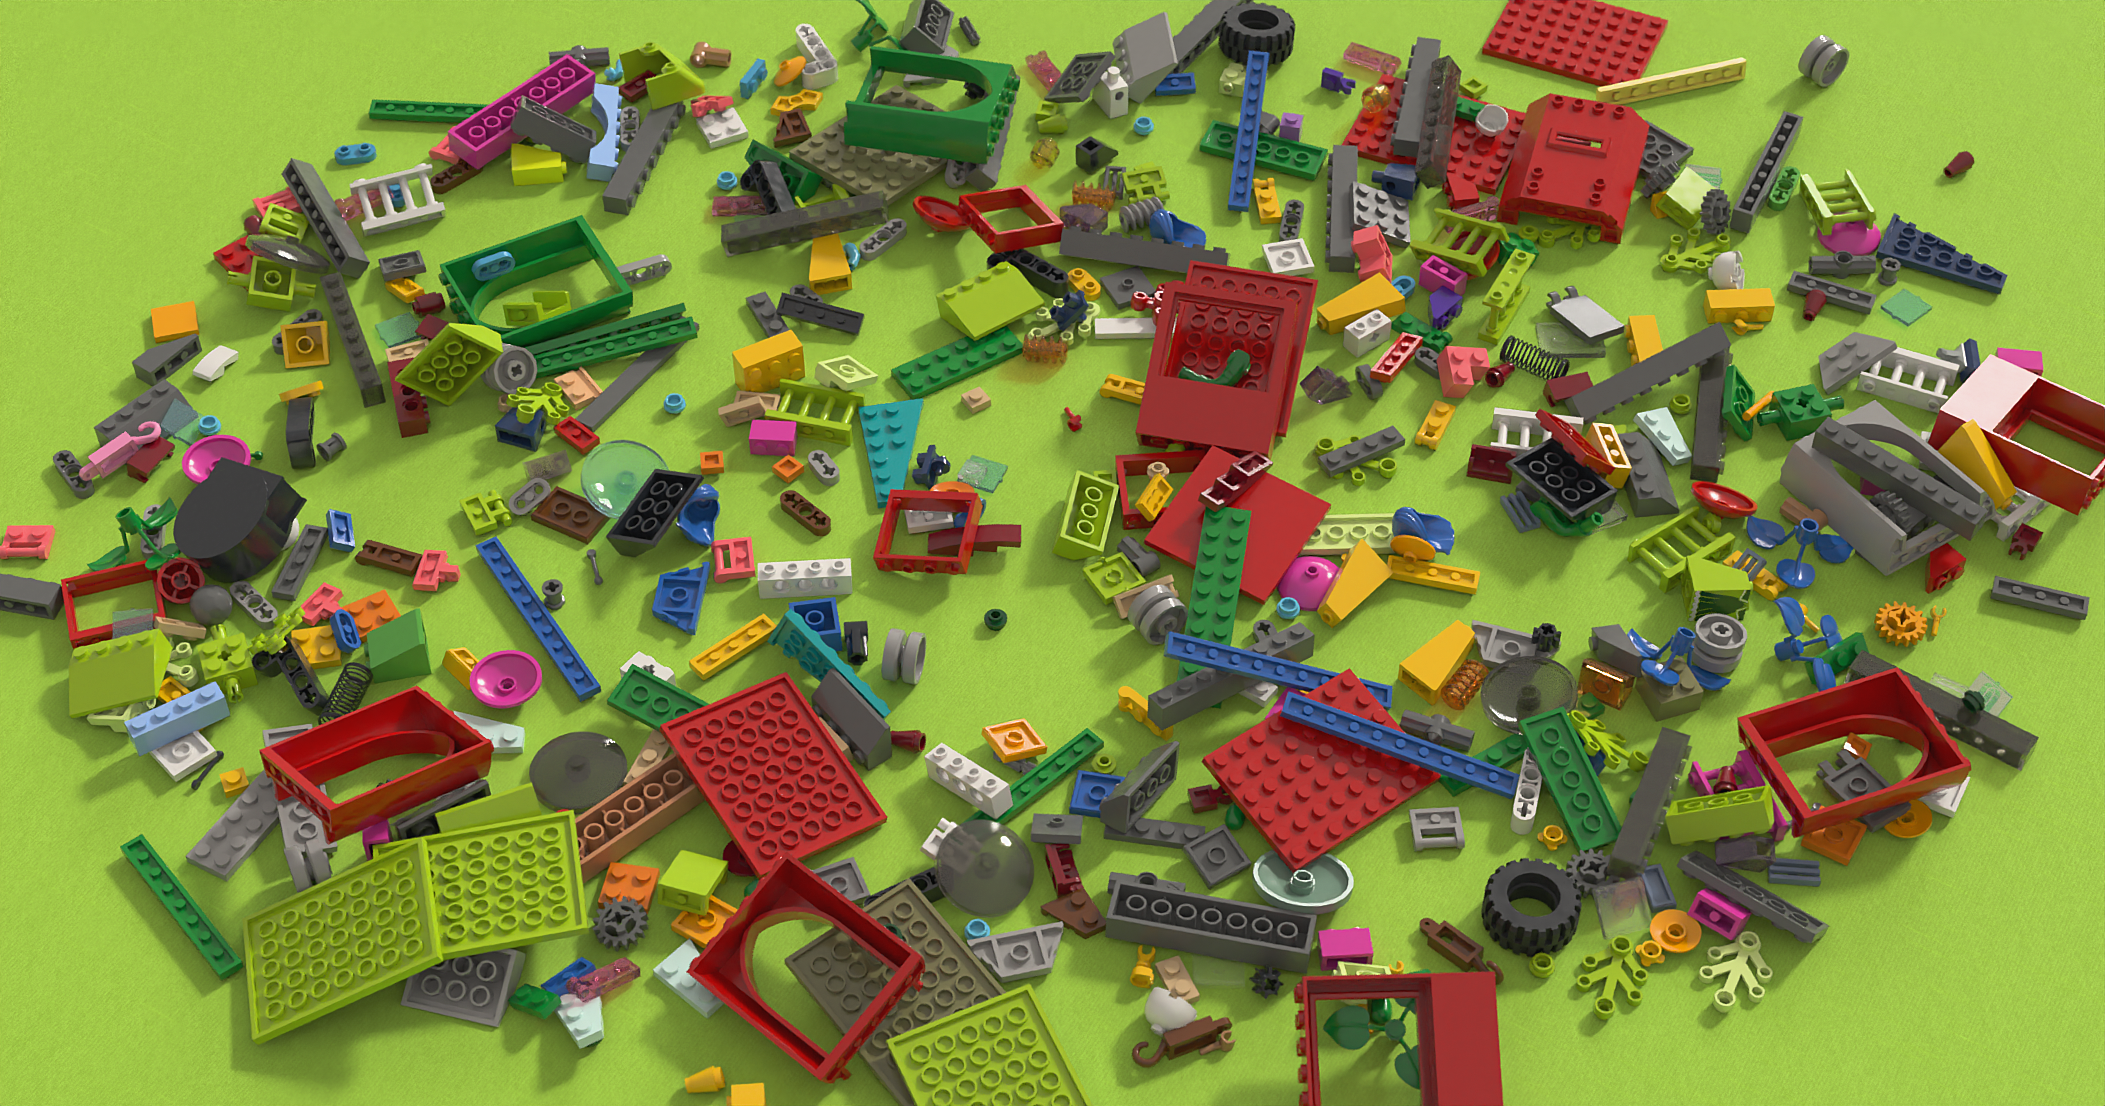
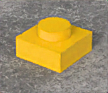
(234, 782)

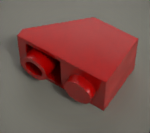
(1459, 192)
(1942, 567)

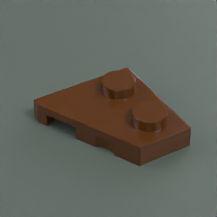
(791, 128)
(1077, 913)

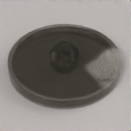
(288, 252)
(1526, 689)
(577, 771)
(984, 868)

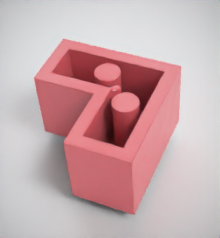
(1372, 253)
(1459, 368)

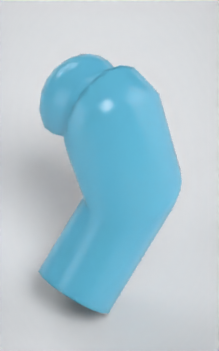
(614, 74)
(853, 253)

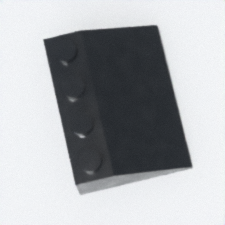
(1563, 481)
(652, 511)

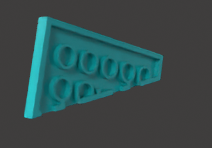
(889, 443)
(818, 658)

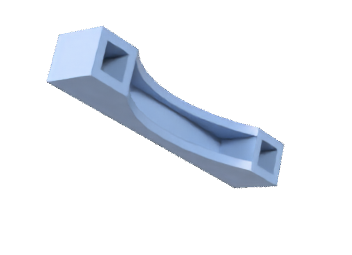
(602, 157)

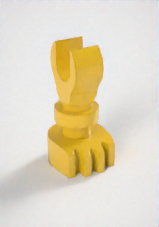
(1142, 974)

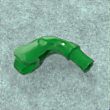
(1237, 366)
(1561, 524)

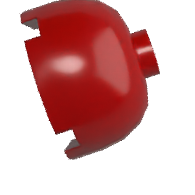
(179, 580)

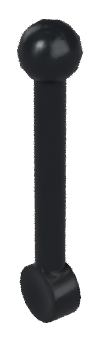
(196, 783)

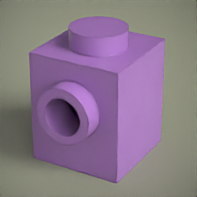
(1291, 126)

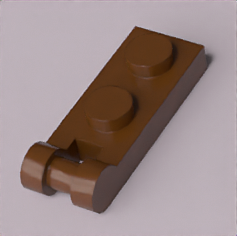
(389, 558)

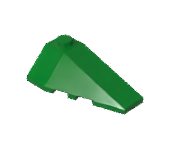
(798, 179)

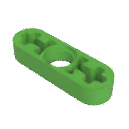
(1785, 195)

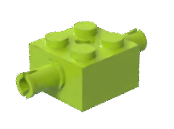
(270, 284)
(227, 663)

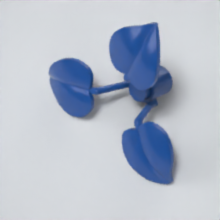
(1794, 573)
(1680, 644)
(1792, 648)

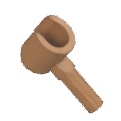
(1222, 1044)

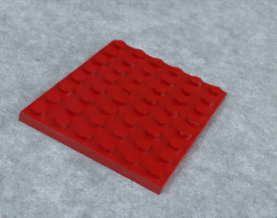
(1577, 39)
(1471, 155)
(1209, 333)
(773, 774)
(1311, 786)

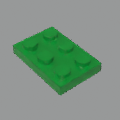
(1737, 400)

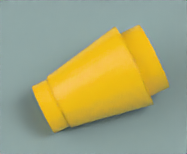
(706, 1081)

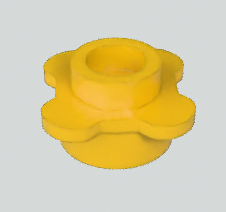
(1555, 832)
(1653, 948)

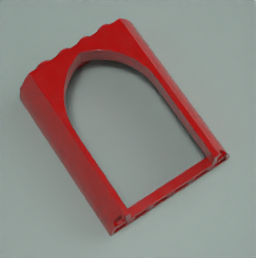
(1868, 706)
(388, 728)
(799, 894)

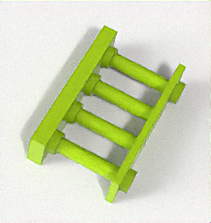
(1822, 211)
(1460, 259)
(1506, 297)
(815, 428)
(1671, 576)

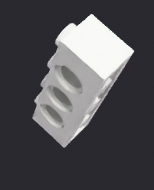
(804, 578)
(968, 780)

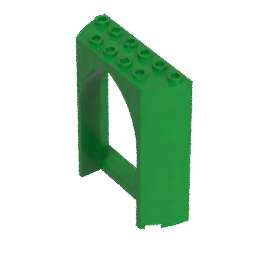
(952, 135)
(535, 257)

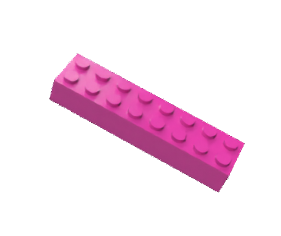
(489, 130)

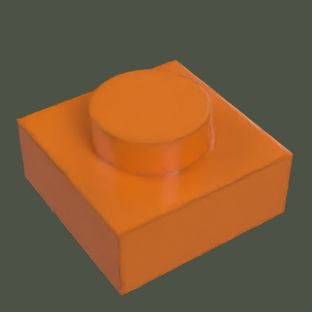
(712, 462)
(788, 468)
(1857, 746)

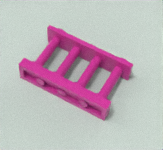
(1750, 777)

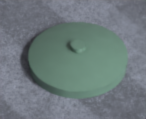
(1312, 890)

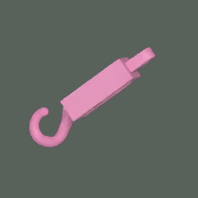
(117, 452)

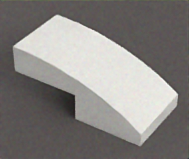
(213, 363)

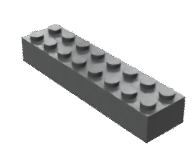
(1211, 926)

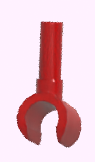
(1074, 421)

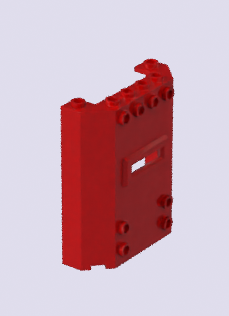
(1574, 178)

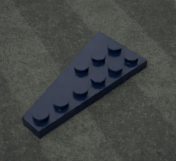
(1936, 257)

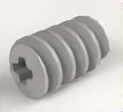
(1138, 213)

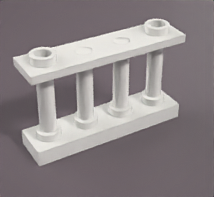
(392, 219)
(1916, 364)
(1526, 424)
(2020, 514)

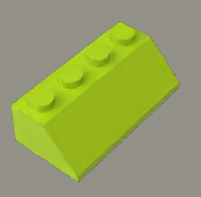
(1085, 517)
(493, 809)
(1720, 815)

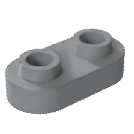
(528, 494)

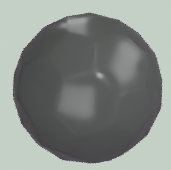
(211, 605)

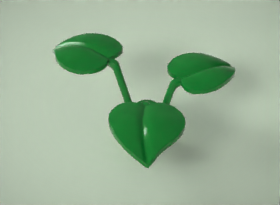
(864, 38)
(131, 524)
(1350, 1031)

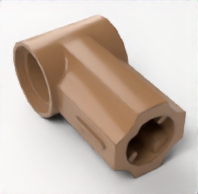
(705, 54)
(1796, 512)

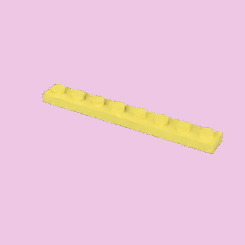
(1672, 82)

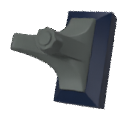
(1965, 355)

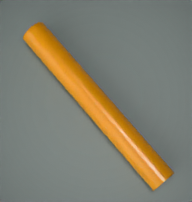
(1758, 406)

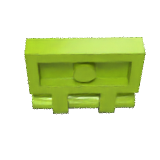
(1145, 180)
(479, 515)

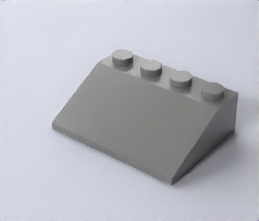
(1145, 55)
(467, 986)

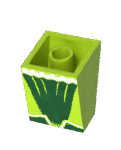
(1714, 589)

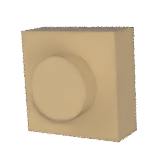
(976, 400)

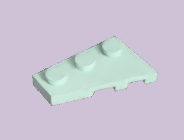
(1664, 434)
(504, 737)
(674, 975)
(581, 1019)

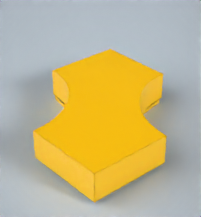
(804, 100)

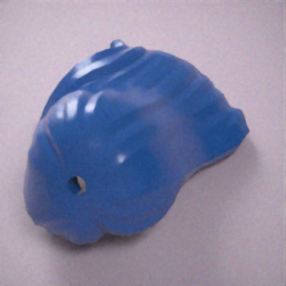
(1167, 226)
(699, 515)
(1428, 527)

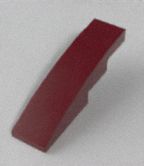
(1236, 481)
(986, 539)

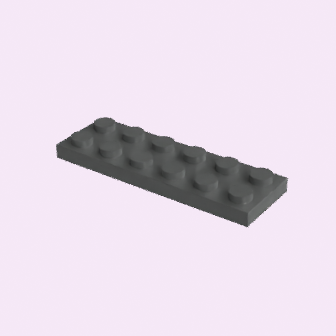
(1756, 898)

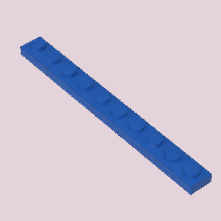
(1248, 131)
(538, 619)
(1259, 666)
(1400, 745)

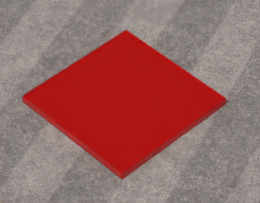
(1278, 528)

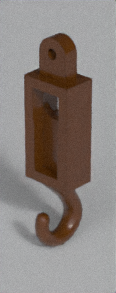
(1461, 951)
(1183, 1040)

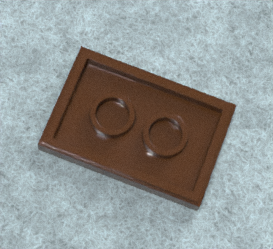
(570, 515)

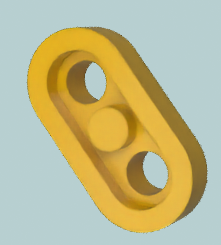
(1081, 280)
(312, 389)

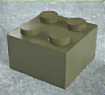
(1670, 701)

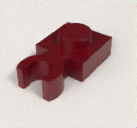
(2025, 540)
(1207, 799)

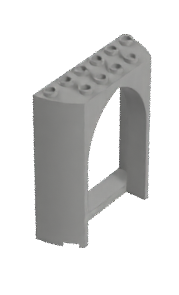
(1819, 486)

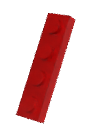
(1396, 357)

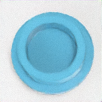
(1143, 126)
(726, 180)
(674, 403)
(209, 425)
(1288, 608)
(976, 929)

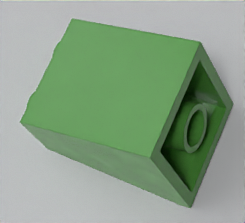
(398, 649)

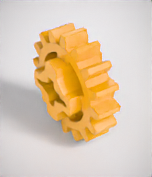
(1900, 624)

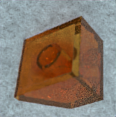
(1605, 683)

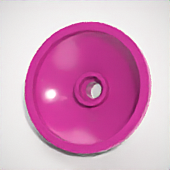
(1851, 237)
(205, 454)
(1308, 581)
(505, 679)

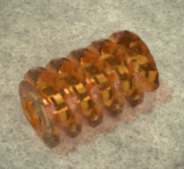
(1094, 196)
(1045, 349)
(1464, 684)

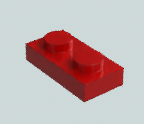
(576, 435)

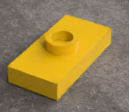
(404, 289)
(1154, 497)

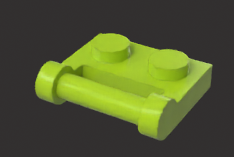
(283, 219)

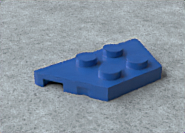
(681, 597)

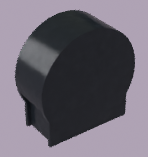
(236, 520)

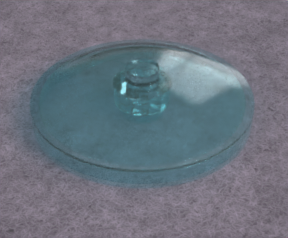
(616, 474)

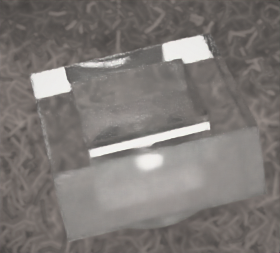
(972, 472)

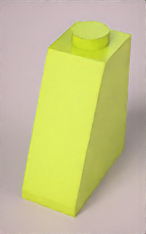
(536, 165)

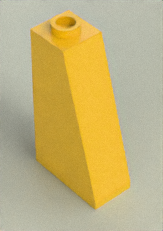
(829, 266)
(1360, 301)
(1976, 459)
(1355, 580)
(1437, 661)

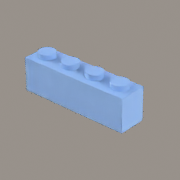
(177, 718)

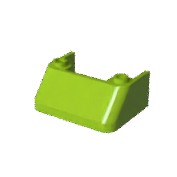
(674, 84)

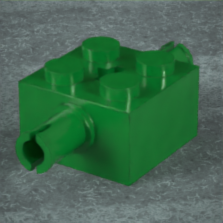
(1799, 411)

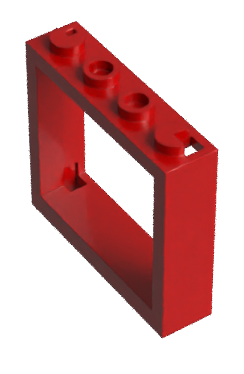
(1047, 232)
(1137, 465)
(927, 501)
(103, 581)

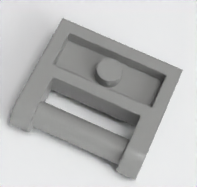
(1436, 822)

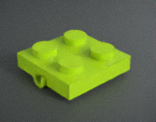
(1112, 576)

